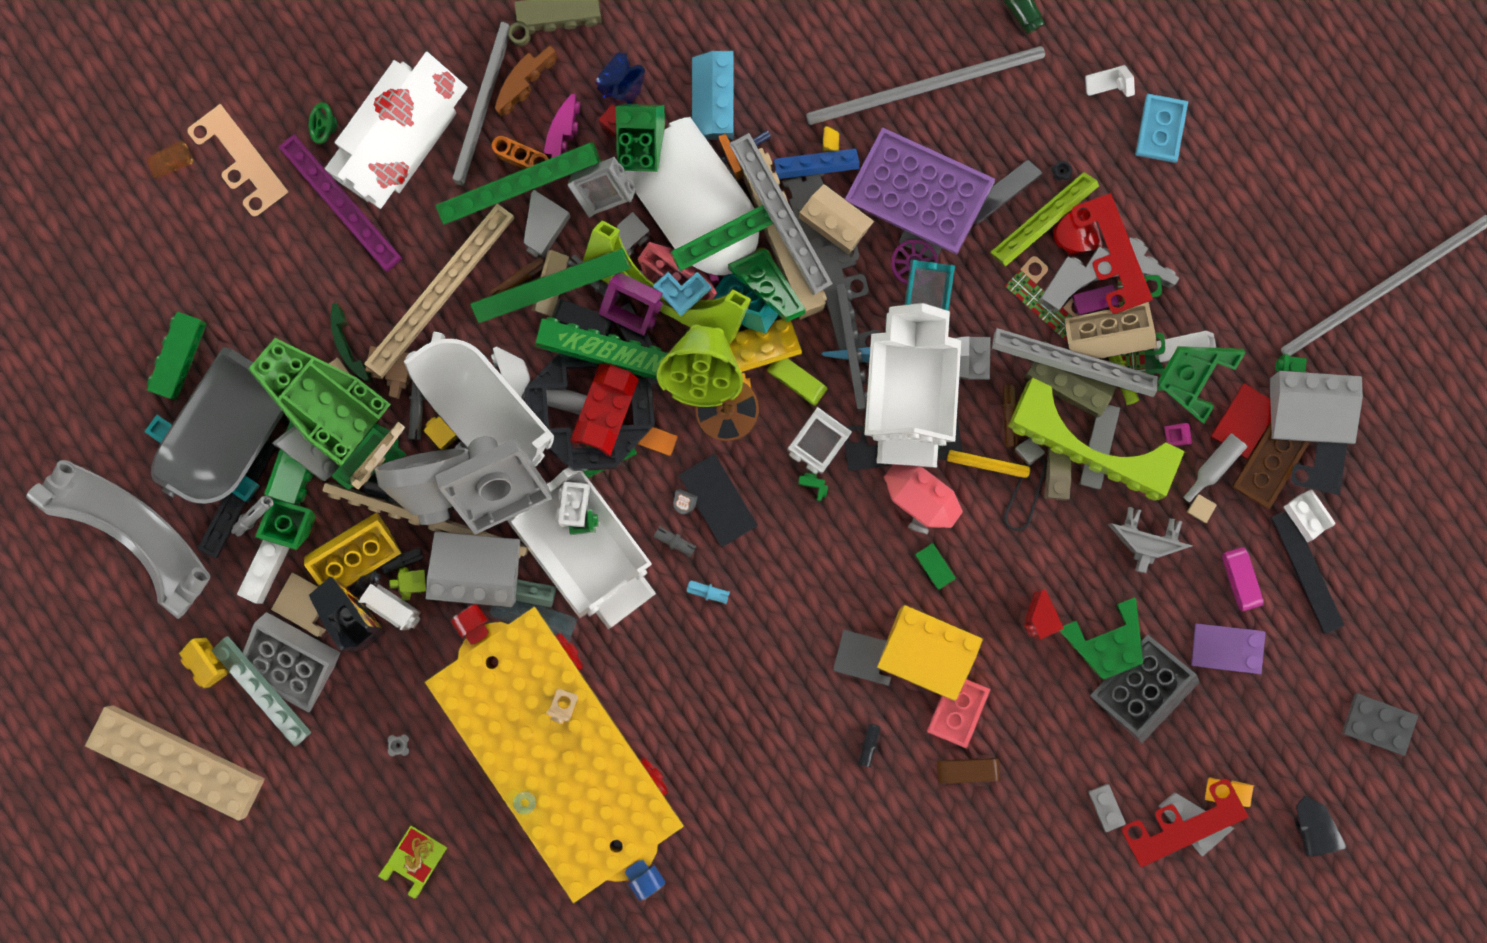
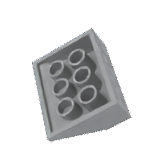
(1315, 407)
(473, 569)
(290, 660)

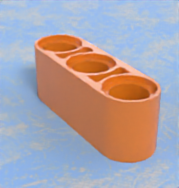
(514, 149)

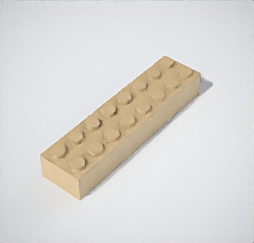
(787, 266)
(175, 762)

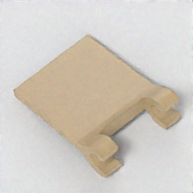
(296, 604)

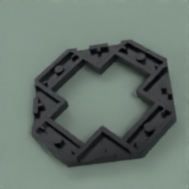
(581, 459)

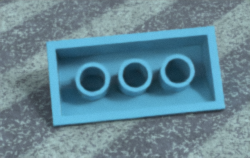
(713, 93)

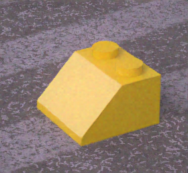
(202, 662)

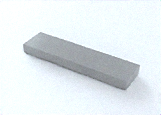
(1101, 441)

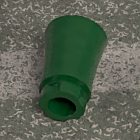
(1026, 14)

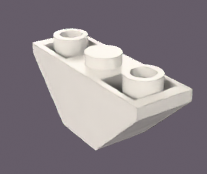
(512, 370)

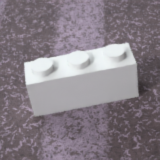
(262, 572)

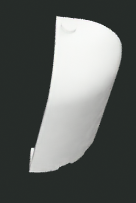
(694, 194)
(475, 397)

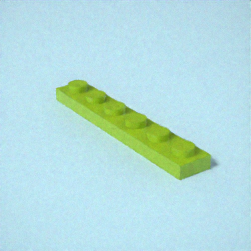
(1044, 219)

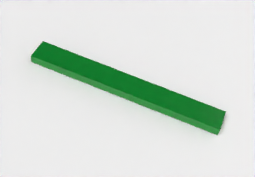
(551, 285)

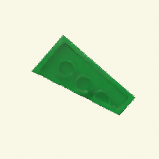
(768, 283)

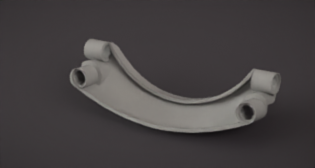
(100, 503)

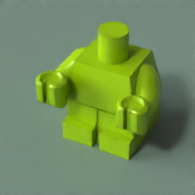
(409, 582)

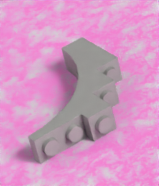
(1074, 275)

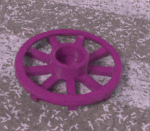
(913, 256)

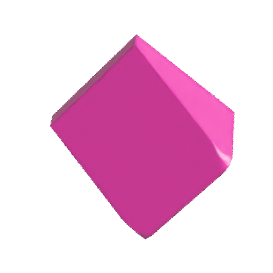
(1178, 434)

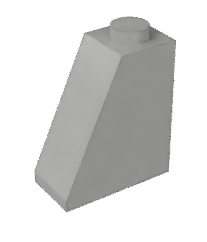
(543, 224)

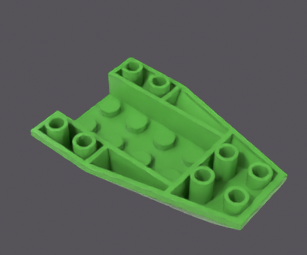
(319, 399)

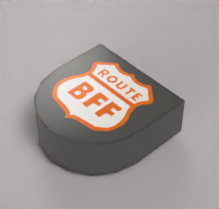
(684, 501)

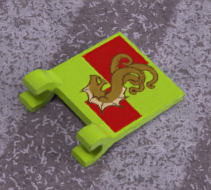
(414, 859)

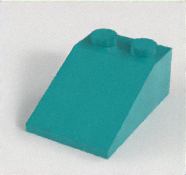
(759, 314)

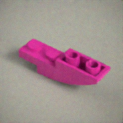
(562, 128)

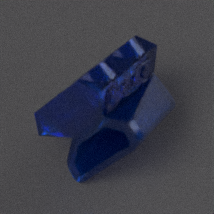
(620, 79)

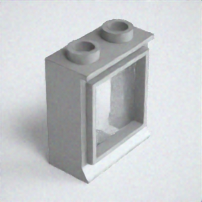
(601, 186)

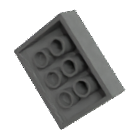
(1148, 692)

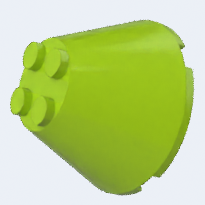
(701, 369)

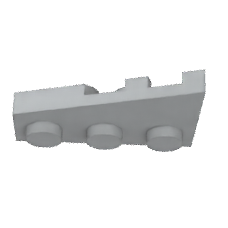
(306, 454)
(1188, 810)

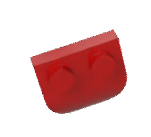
(1076, 238)

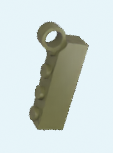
(553, 14)

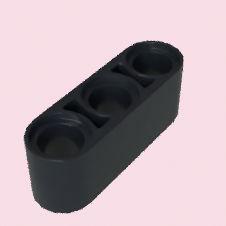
(587, 319)

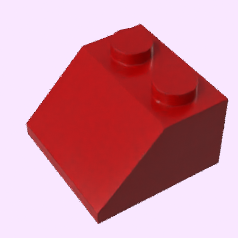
(1042, 616)

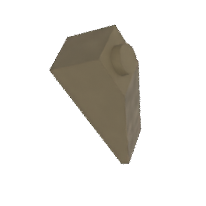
(1057, 476)

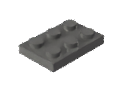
(1379, 724)

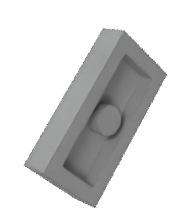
(1106, 807)

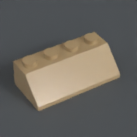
(1111, 334)

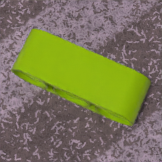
(798, 380)

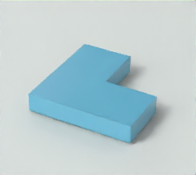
(685, 296)

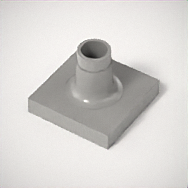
(493, 484)

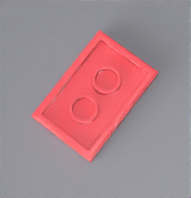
(958, 718)

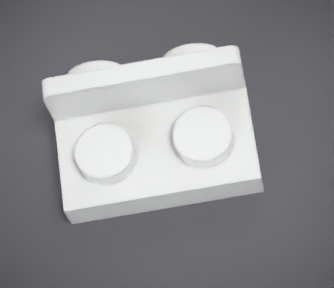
(573, 504)
(1309, 515)

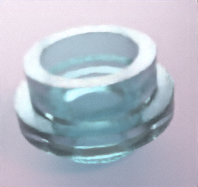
(518, 806)

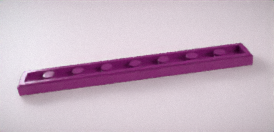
(340, 203)

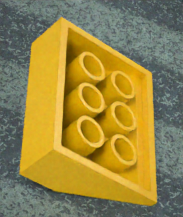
(929, 652)

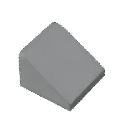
(1029, 451)

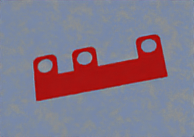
(1121, 257)
(1184, 833)

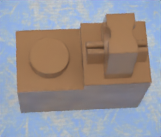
(396, 377)

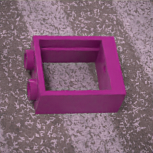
(638, 291)

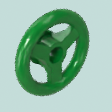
(323, 124)

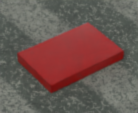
(1245, 418)

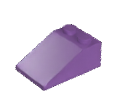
(1228, 648)

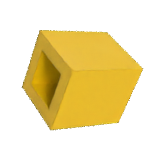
(440, 432)

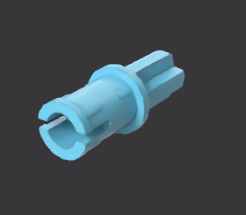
(708, 592)

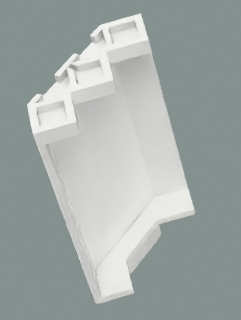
(591, 570)

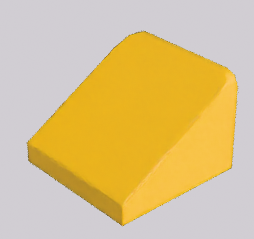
(830, 140)

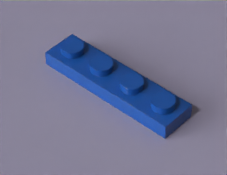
(816, 163)

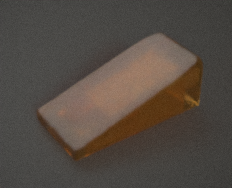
(170, 159)

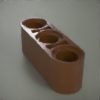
(968, 770)

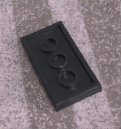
(718, 500)

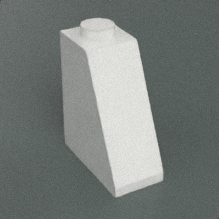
(1199, 339)

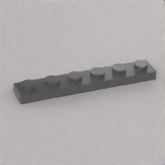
(852, 337)

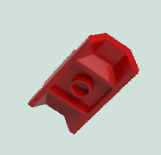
(605, 408)

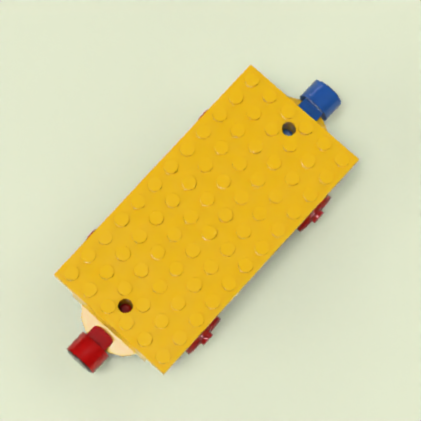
(594, 798)

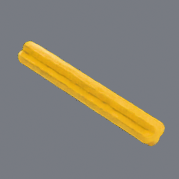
(988, 464)

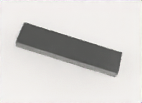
(1007, 189)

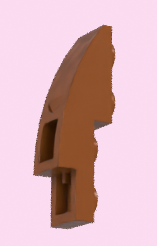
(517, 86)

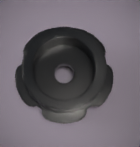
(1066, 167)

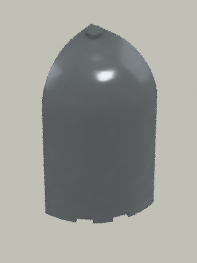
(216, 433)

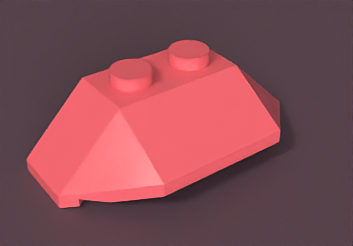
(657, 261)
(923, 496)

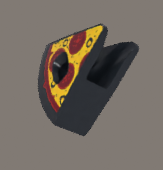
(346, 620)

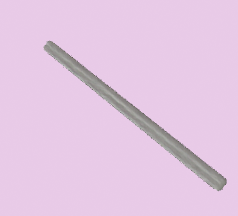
(925, 85)
(1385, 286)

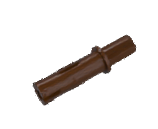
(520, 276)
(1009, 406)

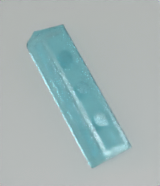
(555, 620)

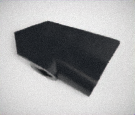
(1317, 828)

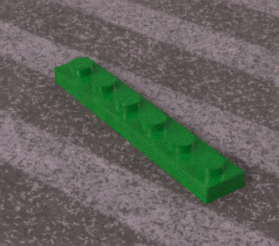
(721, 238)

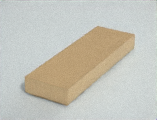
(553, 263)

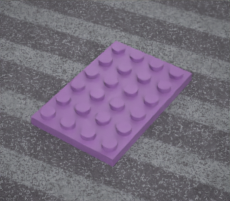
(919, 190)

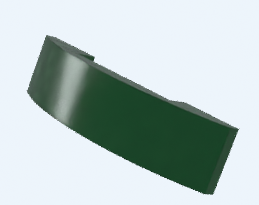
(338, 321)

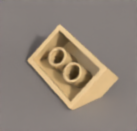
(835, 219)

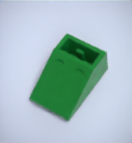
(639, 136)

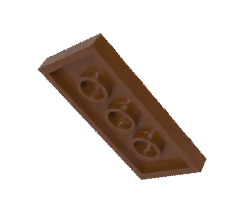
(1268, 468)

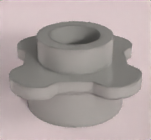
(393, 749)

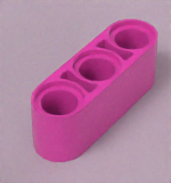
(1242, 579)

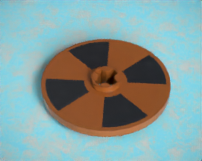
(733, 425)

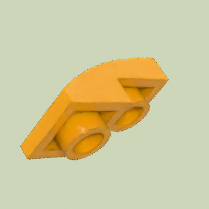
(1243, 791)

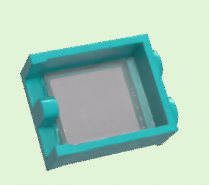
(929, 284)

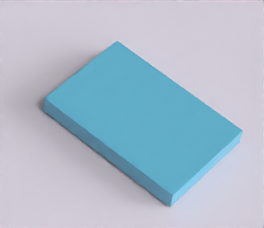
(1161, 128)

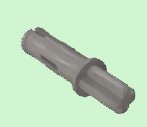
(248, 520)

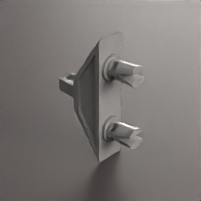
(1146, 545)

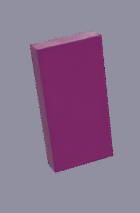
(1093, 300)

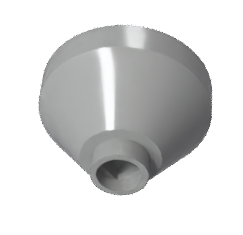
(414, 484)

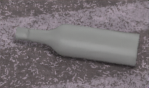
(566, 400)
(1217, 465)

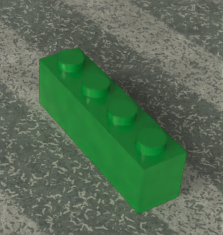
(176, 356)

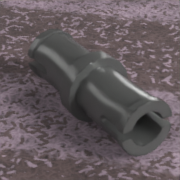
(674, 541)

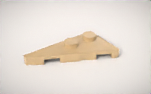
(376, 458)

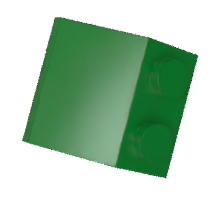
(286, 524)

